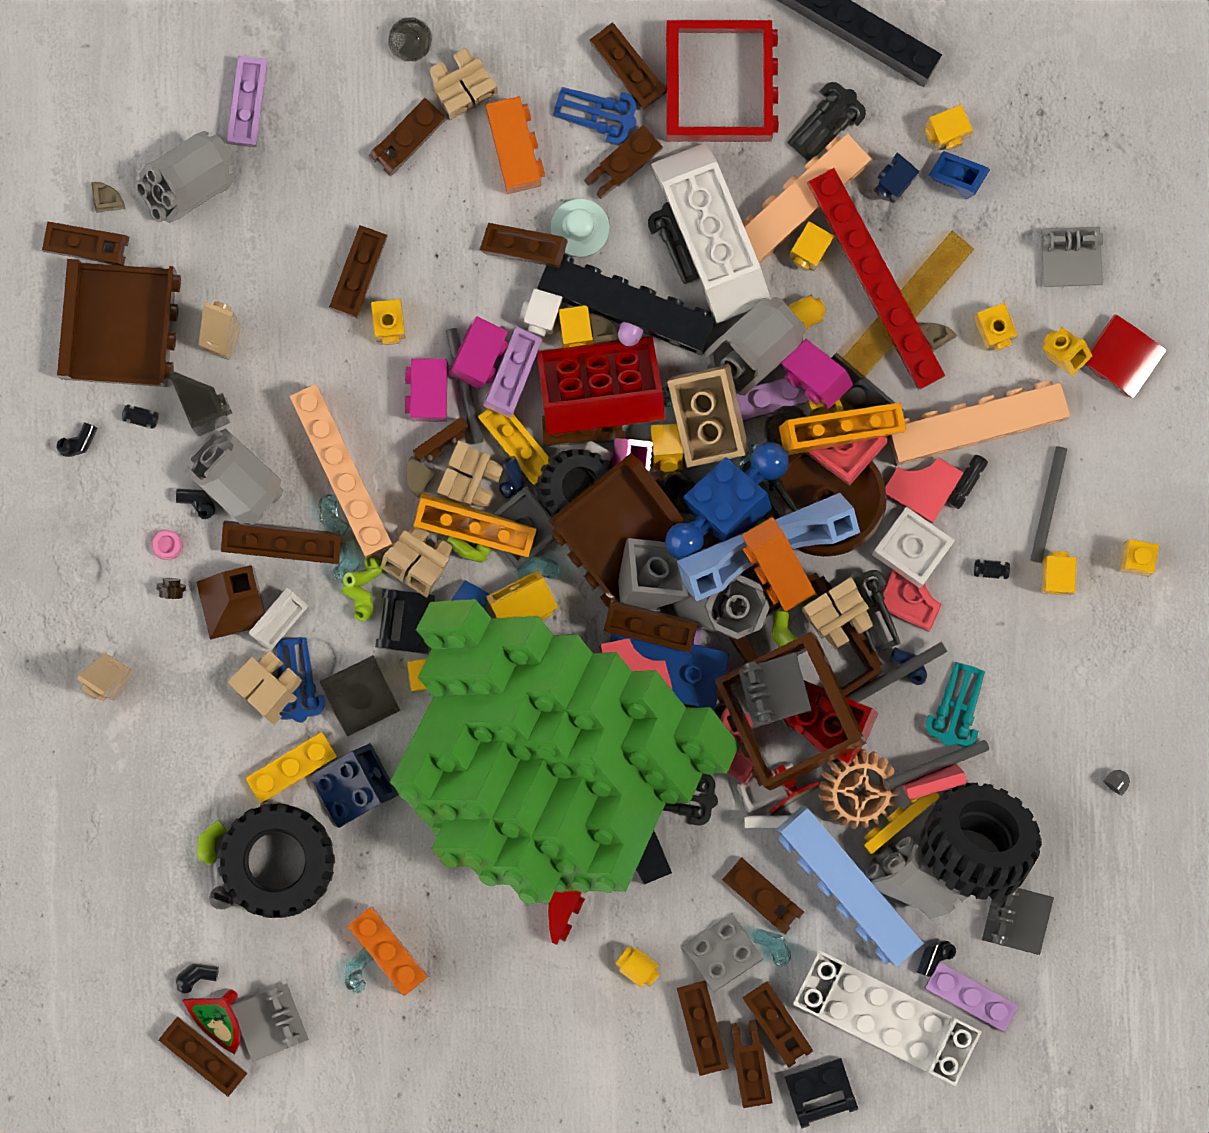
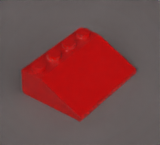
(600, 386)

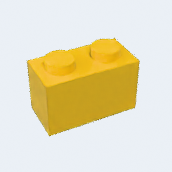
(524, 598)

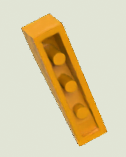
(841, 428)
(473, 525)

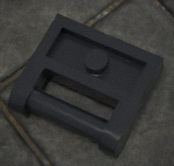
(414, 609)
(816, 1083)

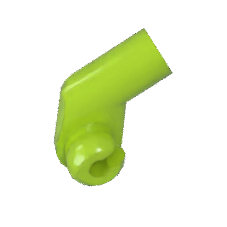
(466, 551)

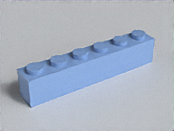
(849, 886)

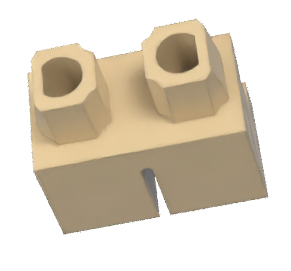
(470, 75)
(474, 465)
(417, 560)
(848, 605)
(262, 690)

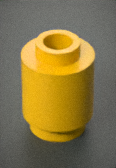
(808, 310)
(638, 966)

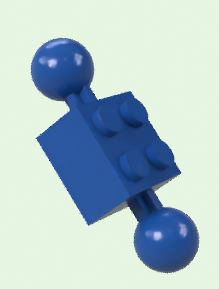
(727, 500)

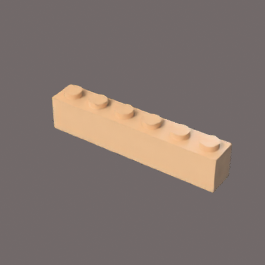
(797, 204)
(980, 423)
(341, 471)

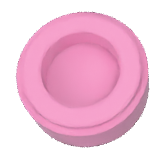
(167, 545)

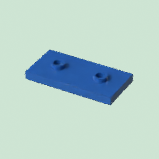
(690, 673)

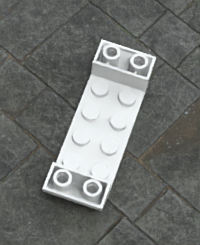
(712, 231)
(887, 1018)

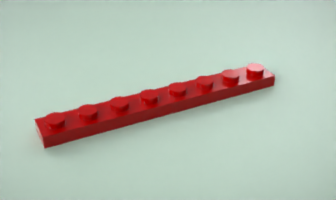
(876, 279)

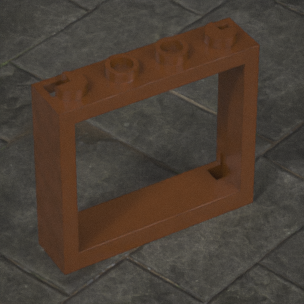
(868, 658)
(750, 746)

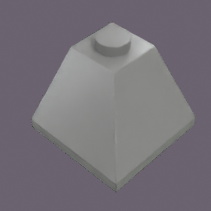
(649, 575)

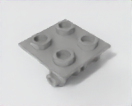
(1072, 256)
(723, 952)
(269, 1022)

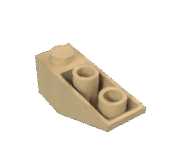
(218, 329)
(104, 678)

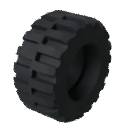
(235, 860)
(967, 865)

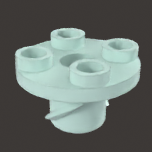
(583, 226)

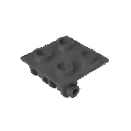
(774, 689)
(1019, 920)

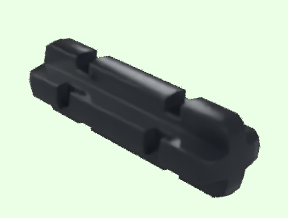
(967, 481)

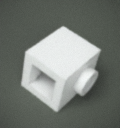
(541, 312)

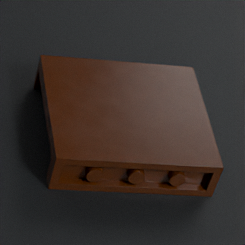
(118, 324)
(606, 514)

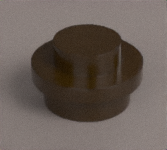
(171, 588)

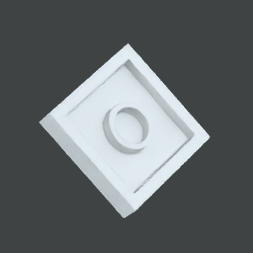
(913, 547)

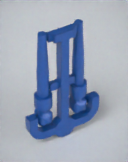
(628, 120)
(299, 713)

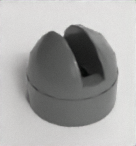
(1117, 781)
(218, 904)

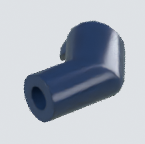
(515, 478)
(900, 656)

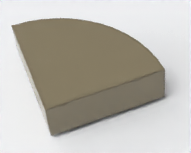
(106, 198)
(603, 329)
(937, 334)
(418, 476)

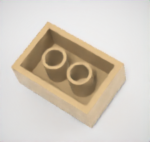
(708, 415)

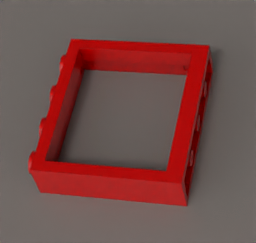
(770, 94)

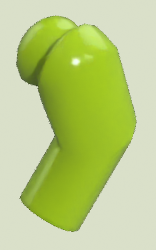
(362, 577)
(362, 602)
(780, 632)
(206, 842)

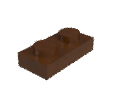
(431, 449)

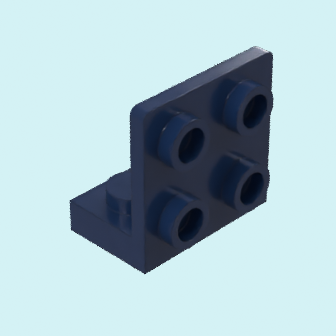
(354, 785)

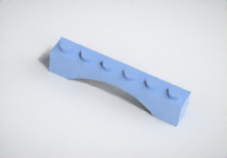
(816, 524)

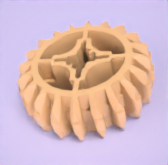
(857, 811)

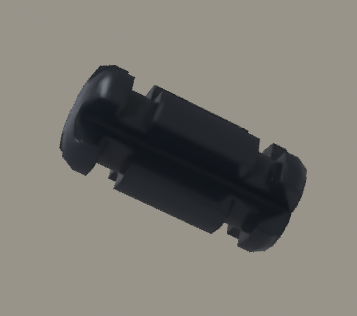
(140, 416)
(991, 569)

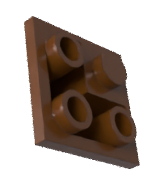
(231, 601)

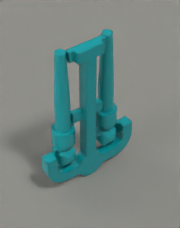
(949, 738)

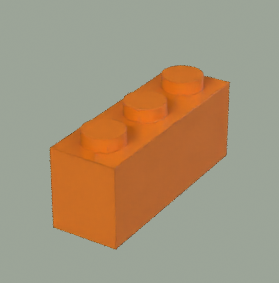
(515, 144)
(777, 565)
(388, 951)

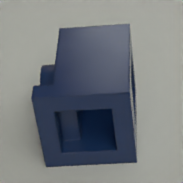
(895, 179)

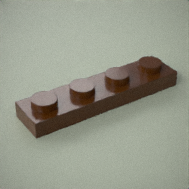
(281, 542)

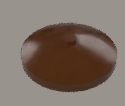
(811, 482)

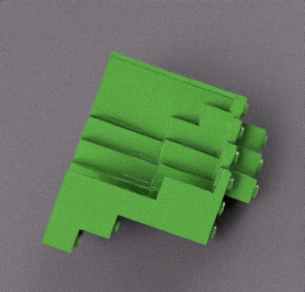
(547, 755)

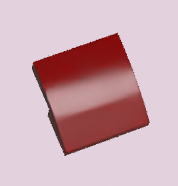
(1124, 356)

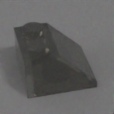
(202, 404)
(360, 695)

